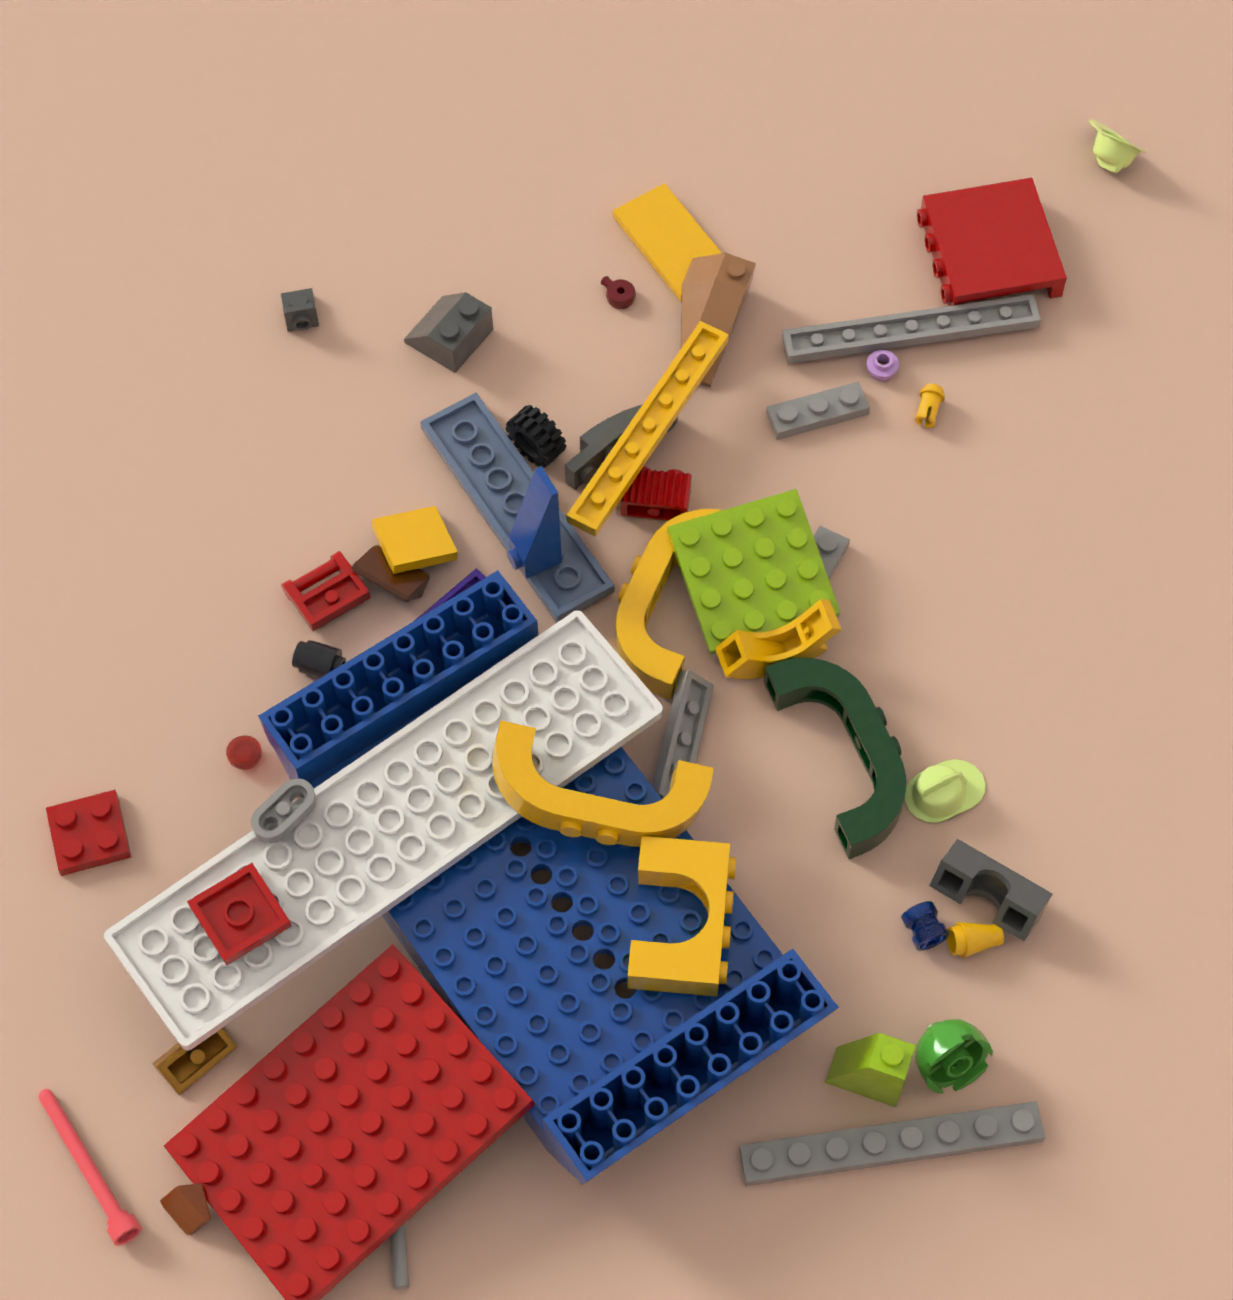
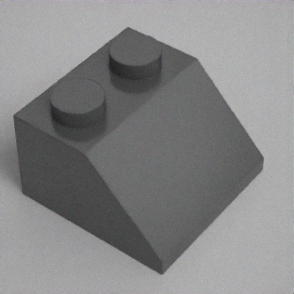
(452, 330)

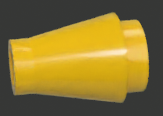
(973, 938)

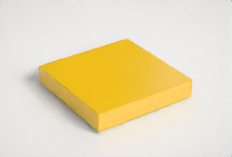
(414, 539)

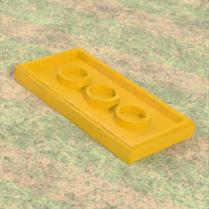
(664, 234)

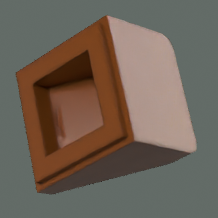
(187, 1207)

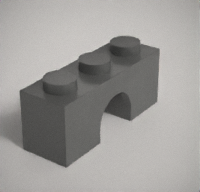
(971, 872)

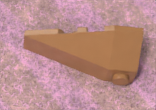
(714, 294)

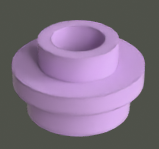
(879, 371)

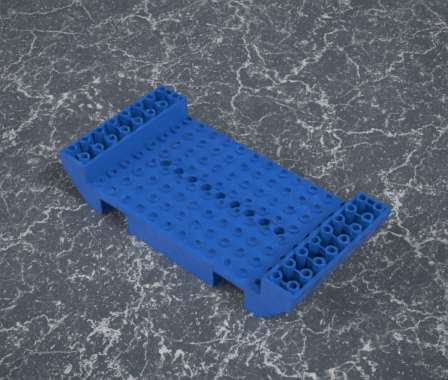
(506, 961)

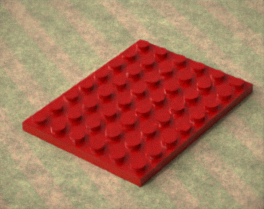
(348, 1128)

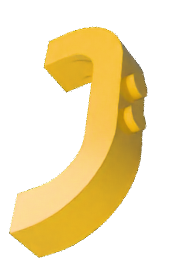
(650, 662)
(587, 814)

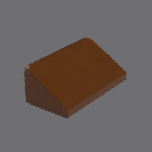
(404, 585)

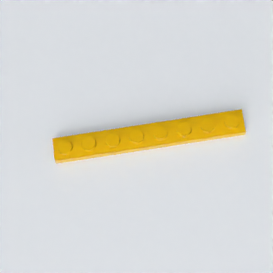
(647, 429)

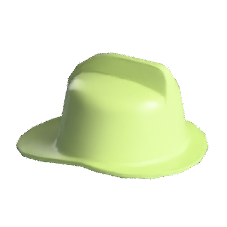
(1112, 149)
(944, 790)

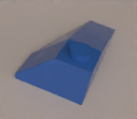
(536, 530)

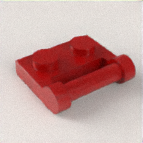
(329, 598)

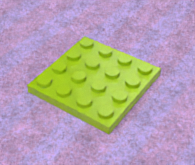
(750, 567)

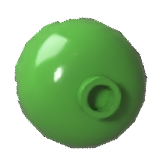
(951, 1054)

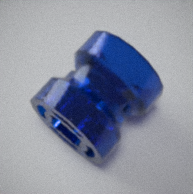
(925, 926)

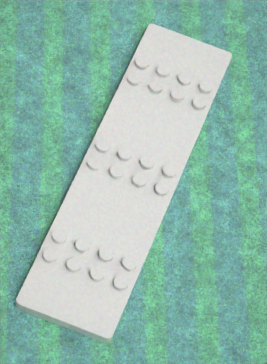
(387, 825)

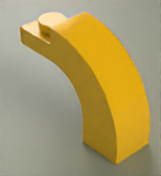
(748, 653)

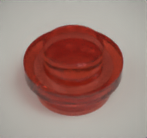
(244, 752)

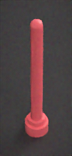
(122, 1225)

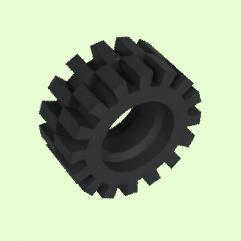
(536, 436)

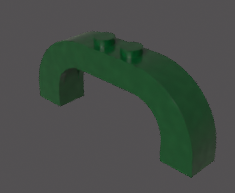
(831, 685)

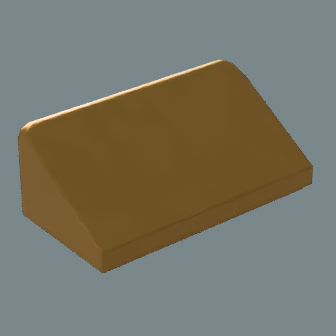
(185, 1067)

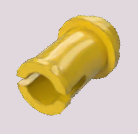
(931, 397)

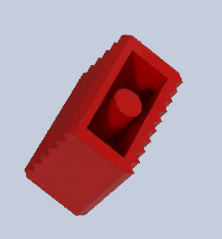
(657, 495)

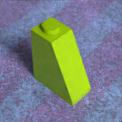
(872, 1067)

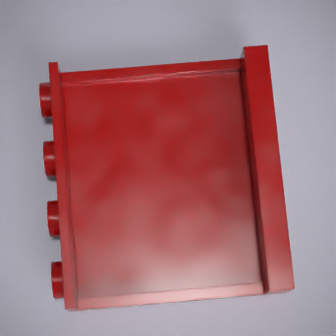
(990, 242)

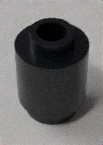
(316, 658)

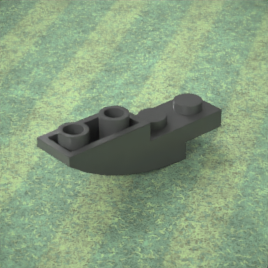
(596, 446)

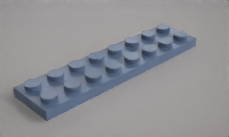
(496, 482)

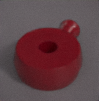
(619, 292)

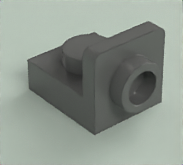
(299, 310)

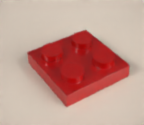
(88, 832)
(239, 914)

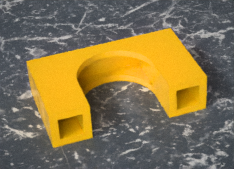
(696, 963)

